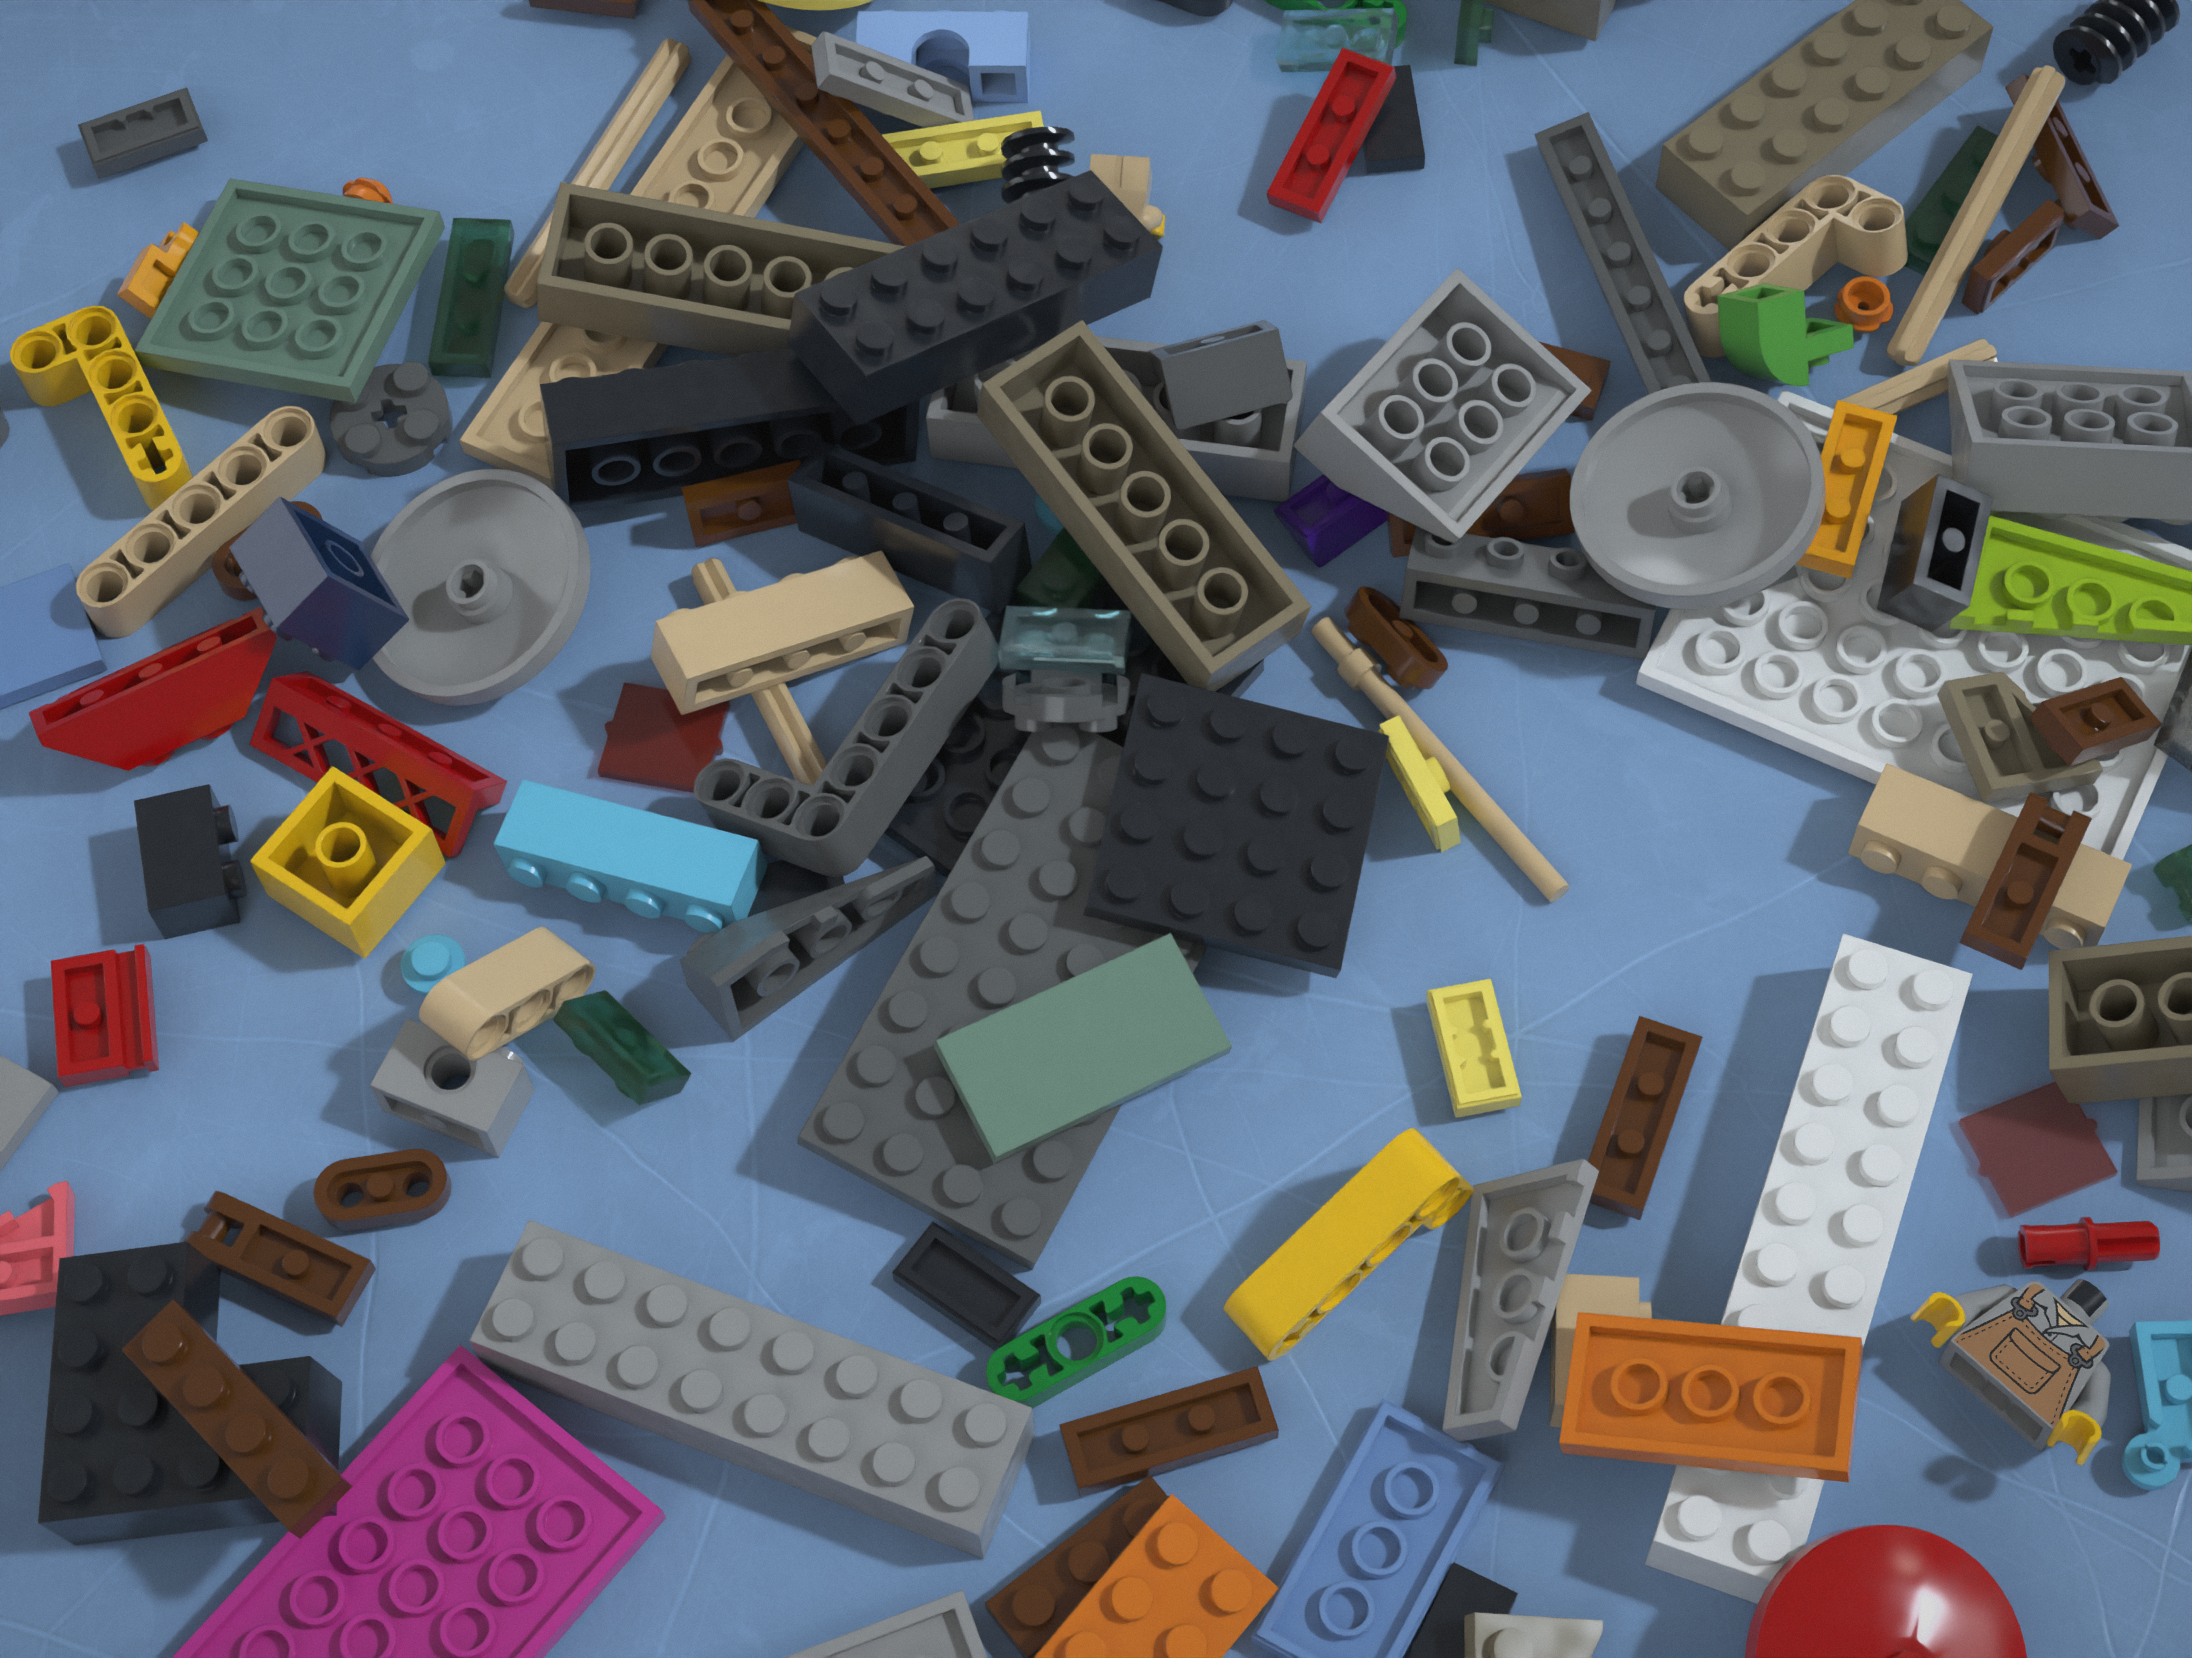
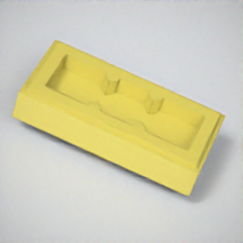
(1422, 783)
(1473, 1048)

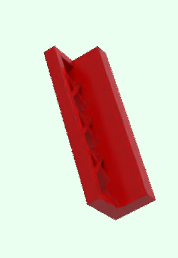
(383, 740)

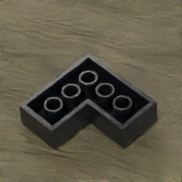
(113, 1444)

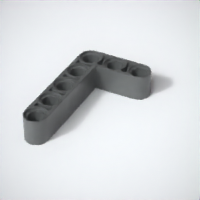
(877, 764)

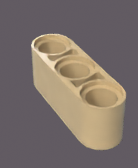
(506, 993)

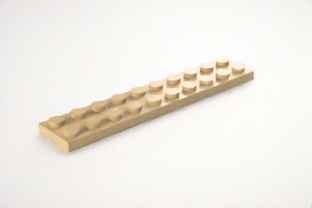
(717, 159)

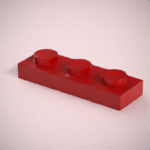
(1331, 135)

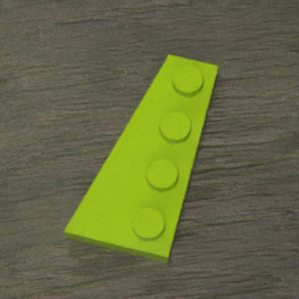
(2074, 589)

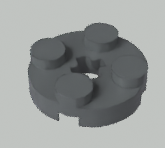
(398, 449)
(1066, 699)

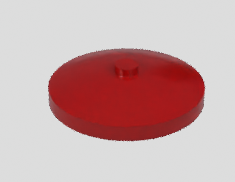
(1883, 1597)

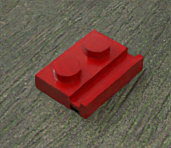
(104, 1015)

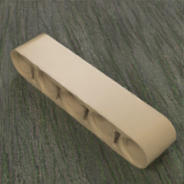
(175, 527)

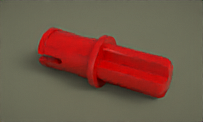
(2087, 1243)

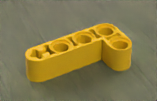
(93, 354)
(1346, 1242)

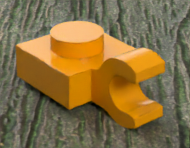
(156, 269)

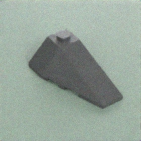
(783, 951)

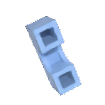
(984, 45)

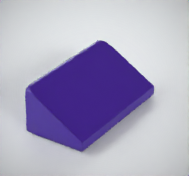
(1327, 519)

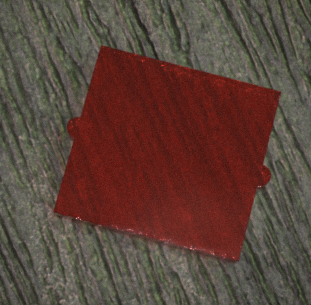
(656, 743)
(2037, 1149)

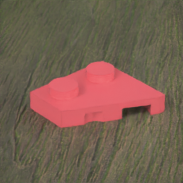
(32, 1251)

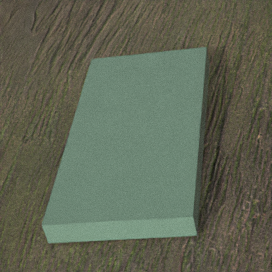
(1082, 1047)

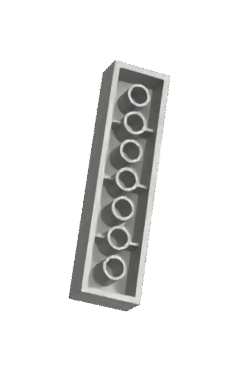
(756, 1388)

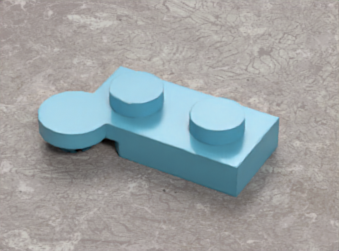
(2165, 1394)

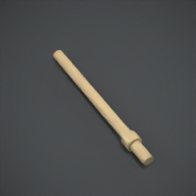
(1362, 673)

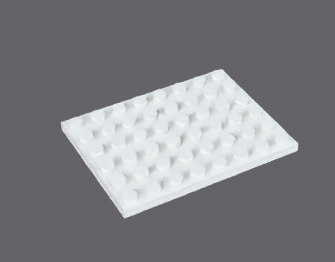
(1861, 687)

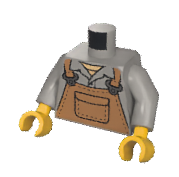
(2029, 1357)

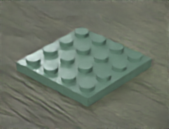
(291, 290)

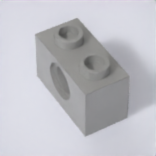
(475, 1114)

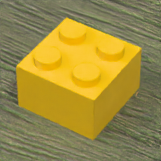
(348, 862)

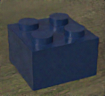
(317, 585)

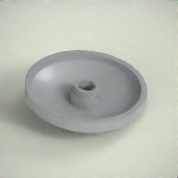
(1698, 495)
(488, 582)

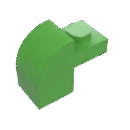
(1770, 337)

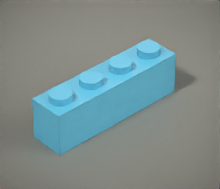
(629, 857)

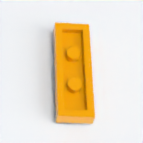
(1852, 469)

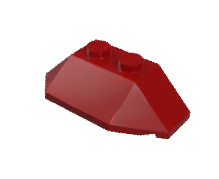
(163, 699)

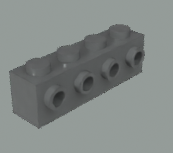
(1522, 594)

